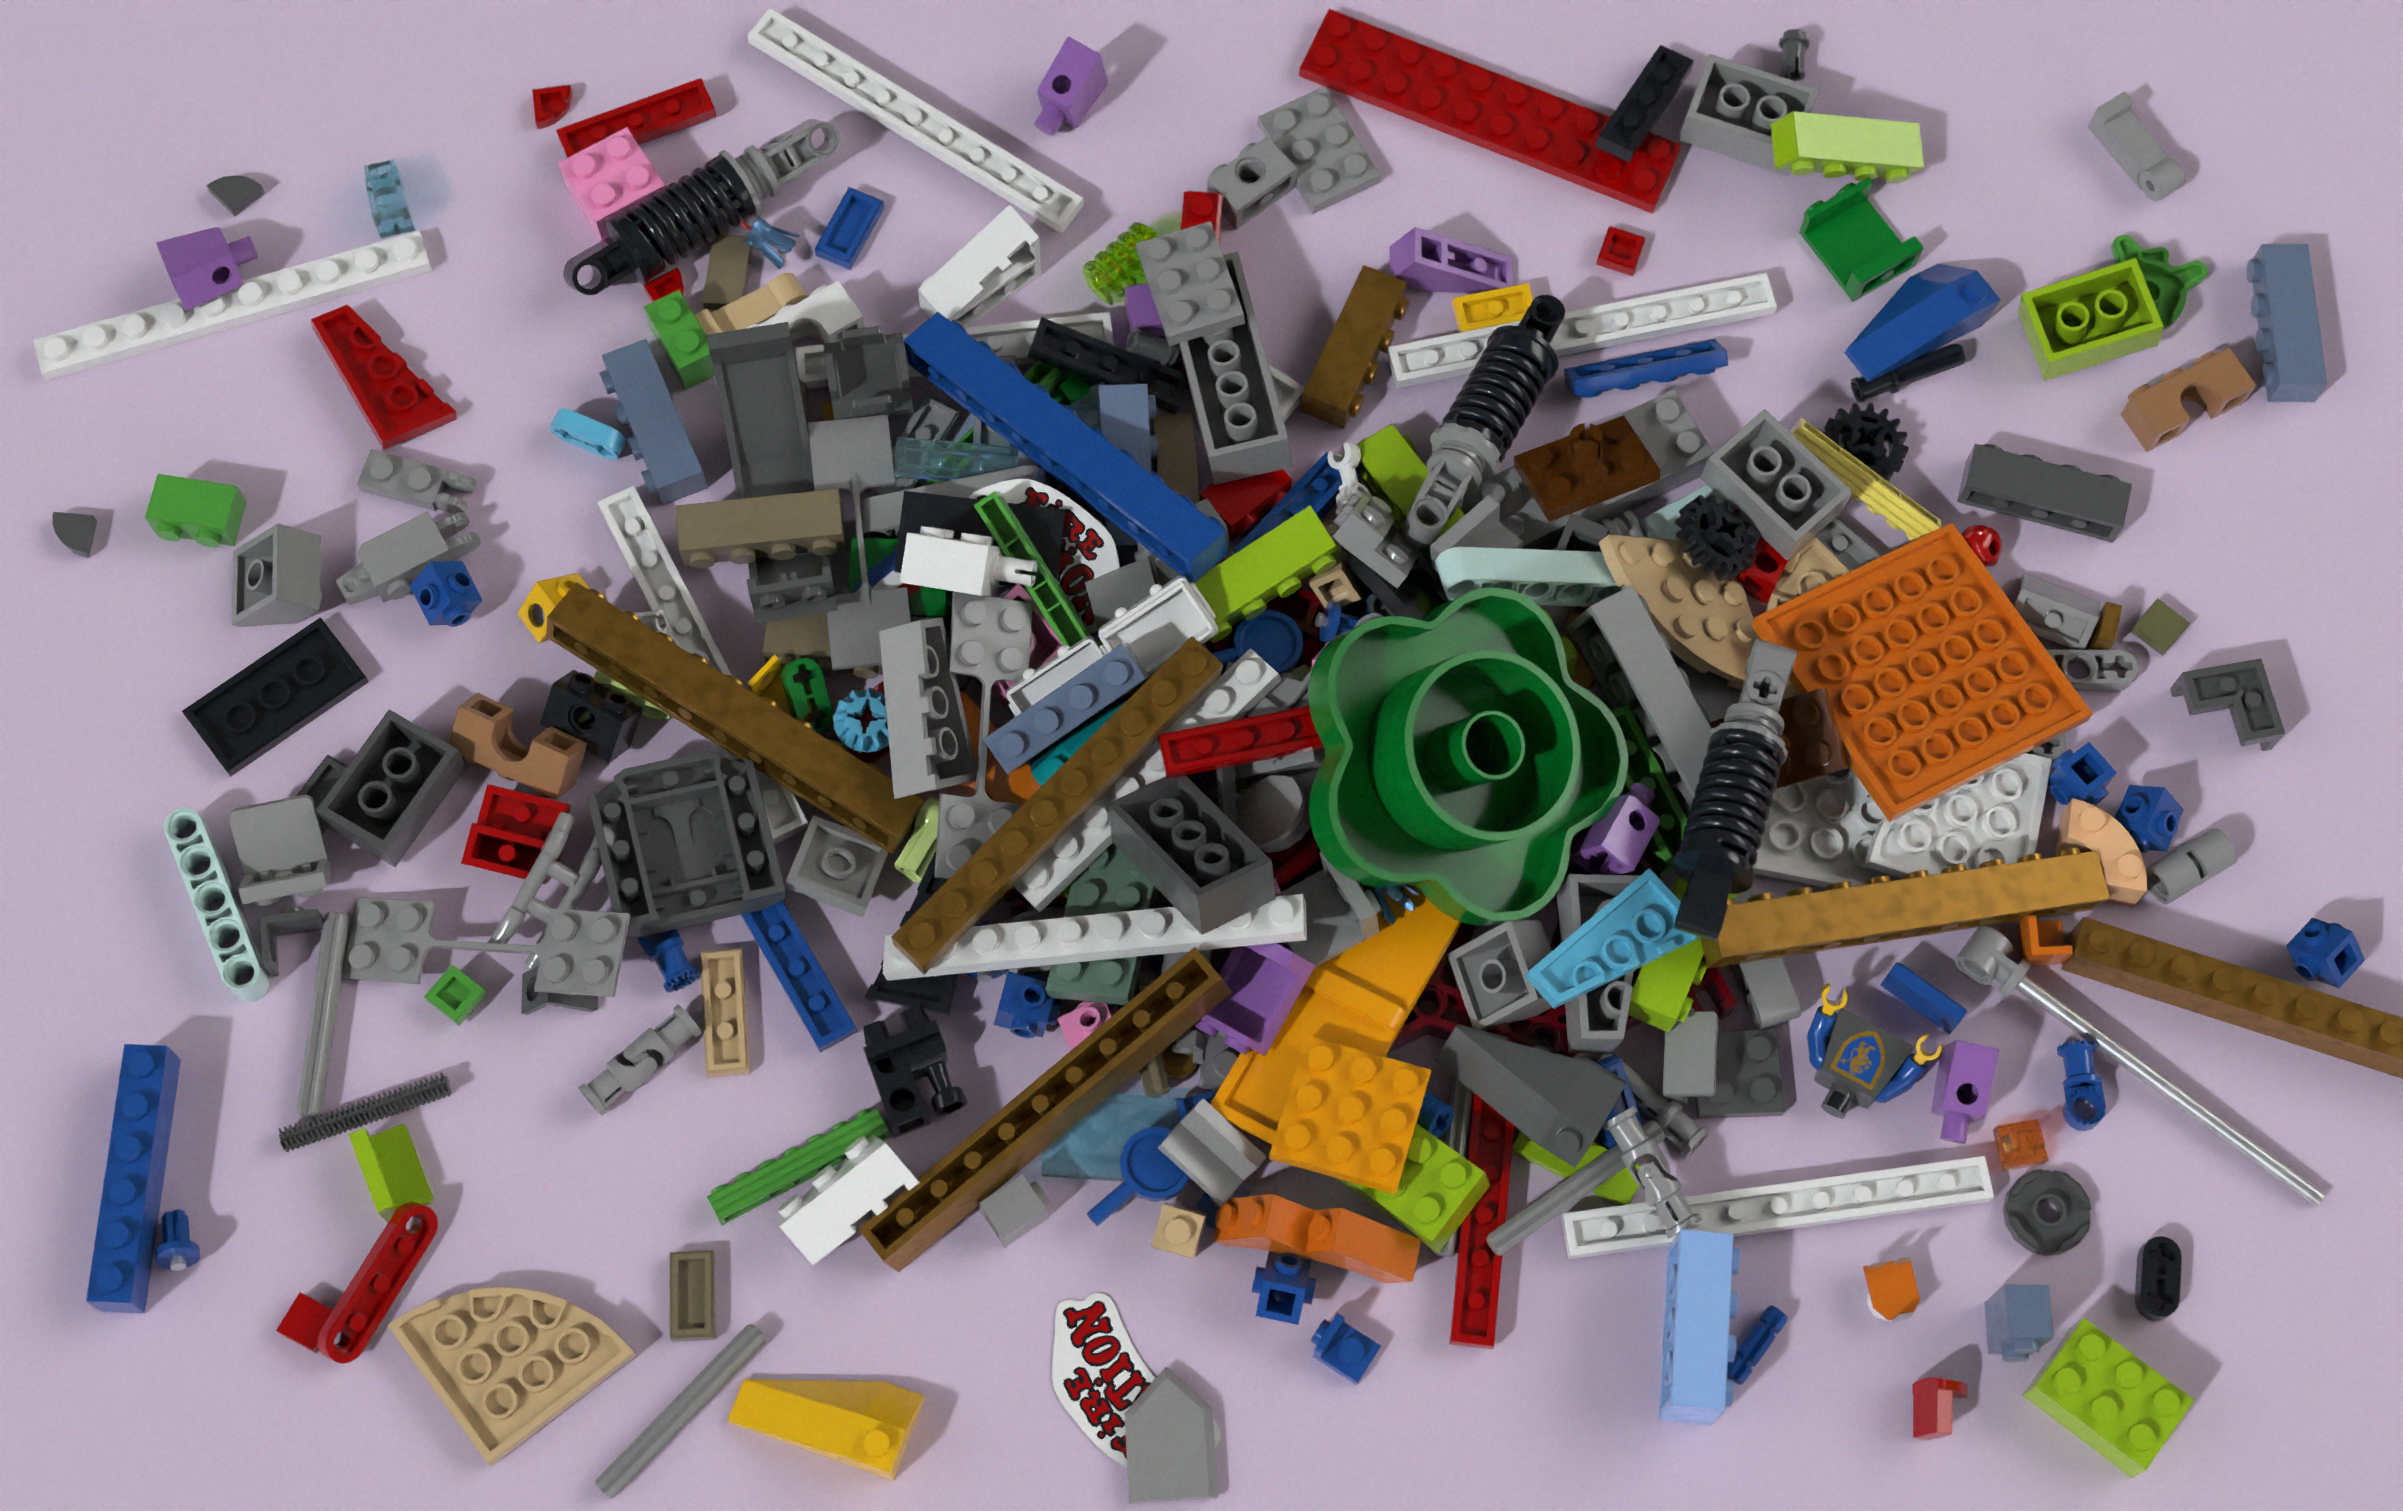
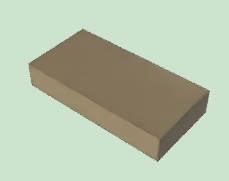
(726, 271)
(692, 1296)

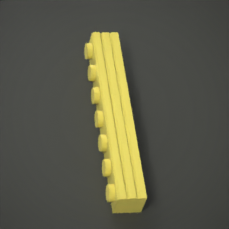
(1868, 485)

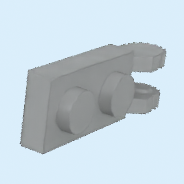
(413, 482)

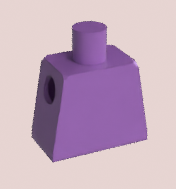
(1070, 87)
(204, 264)
(1619, 837)
(1970, 1071)

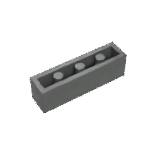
(2044, 492)

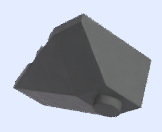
(1542, 1093)

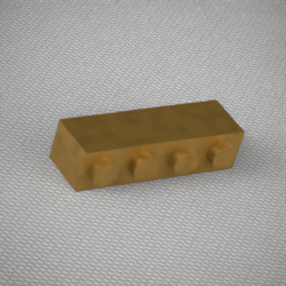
(1354, 347)

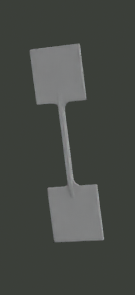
(851, 458)
(992, 644)
(575, 956)

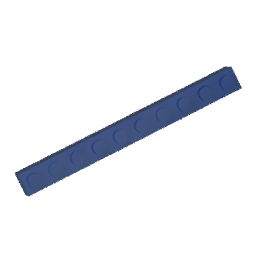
(1067, 447)

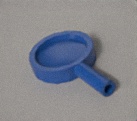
(1270, 636)
(1144, 1174)

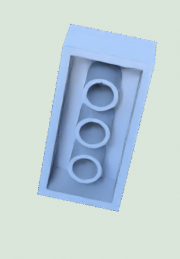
(1697, 1327)

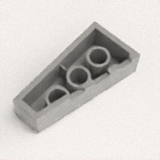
(924, 710)
(1599, 1017)

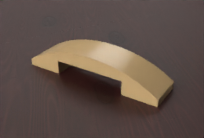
(1177, 453)

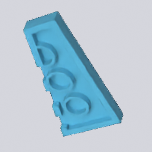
(1613, 942)

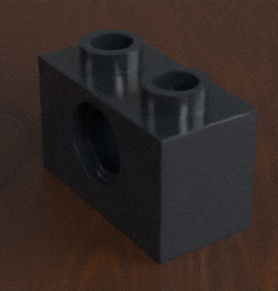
(592, 714)

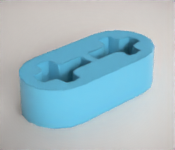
(587, 434)

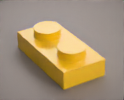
(1491, 307)

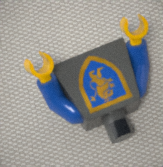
(1860, 1059)

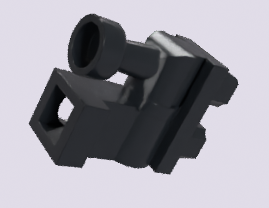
(901, 1061)

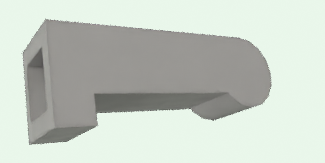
(2135, 148)

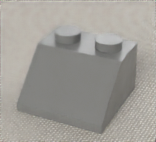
(277, 577)
(1493, 973)

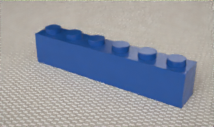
(133, 1179)

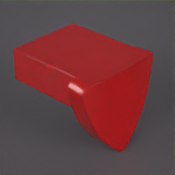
(1934, 1406)

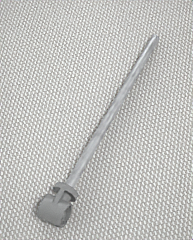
(1987, 958)

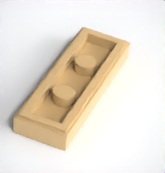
(724, 1013)

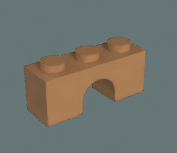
(2213, 382)
(486, 738)

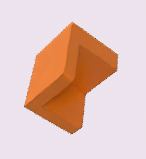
(2042, 941)

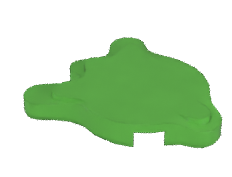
(2165, 282)

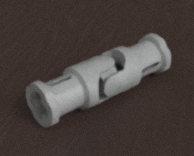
(634, 1065)
(1654, 1176)

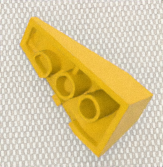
(841, 1420)

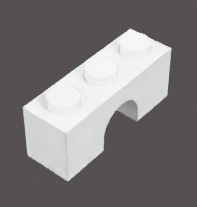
(820, 315)

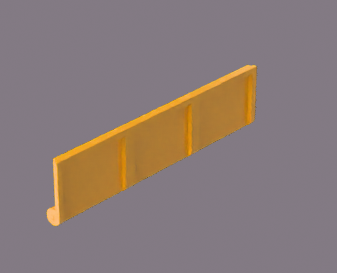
(1350, 1001)

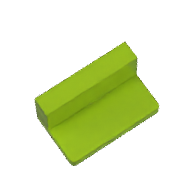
(391, 1169)

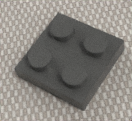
(1745, 1077)

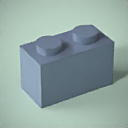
(2018, 1321)

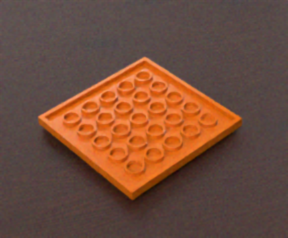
(1924, 670)

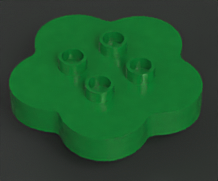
(1460, 756)

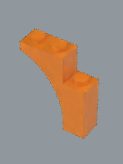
(1321, 1235)

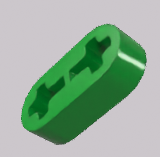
(816, 693)

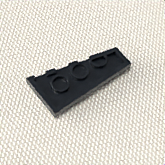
(931, 992)

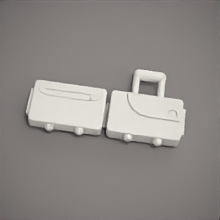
(1150, 627)

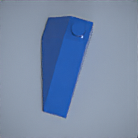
(1922, 317)

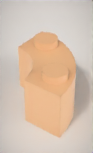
(2121, 861)

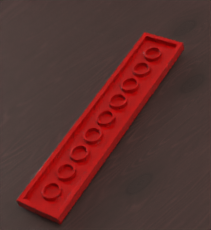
(1483, 109)

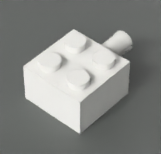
(960, 565)

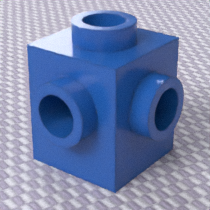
(446, 593)
(2080, 776)
(2149, 816)
(2325, 952)
(1026, 1005)
(1283, 1287)

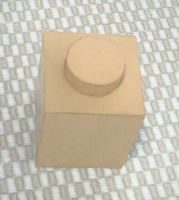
(1179, 1230)

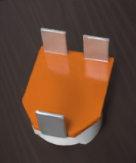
(1891, 1289)

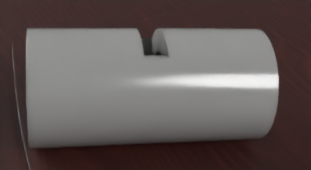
(2190, 865)

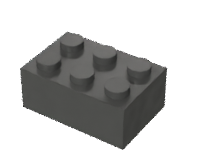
(391, 788)

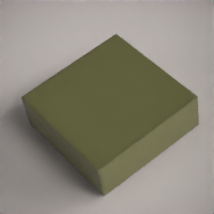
(2160, 627)

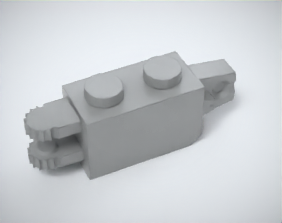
(402, 553)

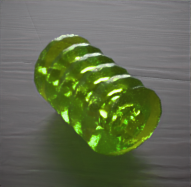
(1117, 263)

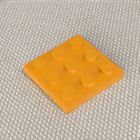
(1350, 1114)

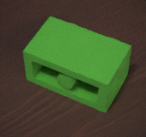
(680, 339)
(195, 510)

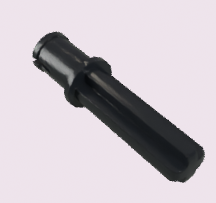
(1918, 369)

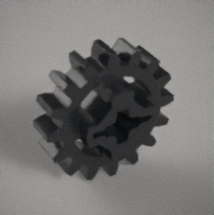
(1869, 428)
(1715, 537)

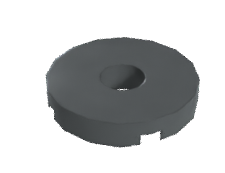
(2032, 1231)

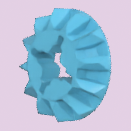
(850, 729)

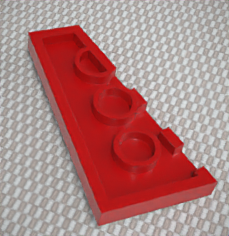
(380, 382)

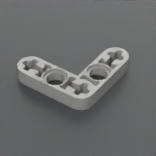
(2106, 682)

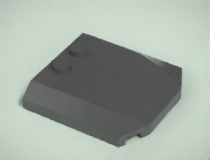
(686, 842)

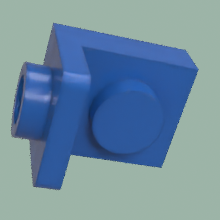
(1344, 1348)

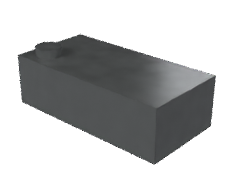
(1191, 852)

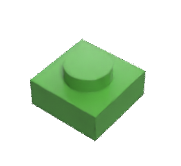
(455, 995)

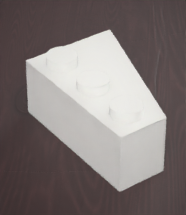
(984, 271)
(843, 1197)

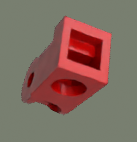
(1764, 573)

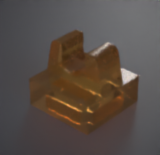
(2020, 1144)

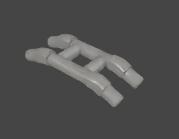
(547, 865)

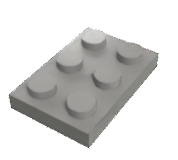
(1322, 148)
(1190, 283)

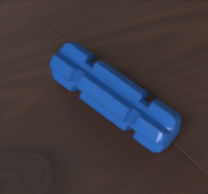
(1756, 1344)

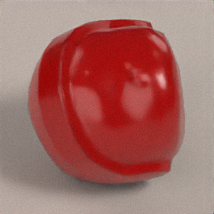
(1984, 542)

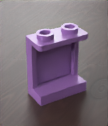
(1263, 989)

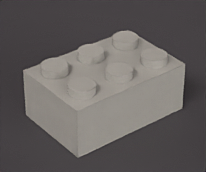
(1736, 108)
(1776, 484)

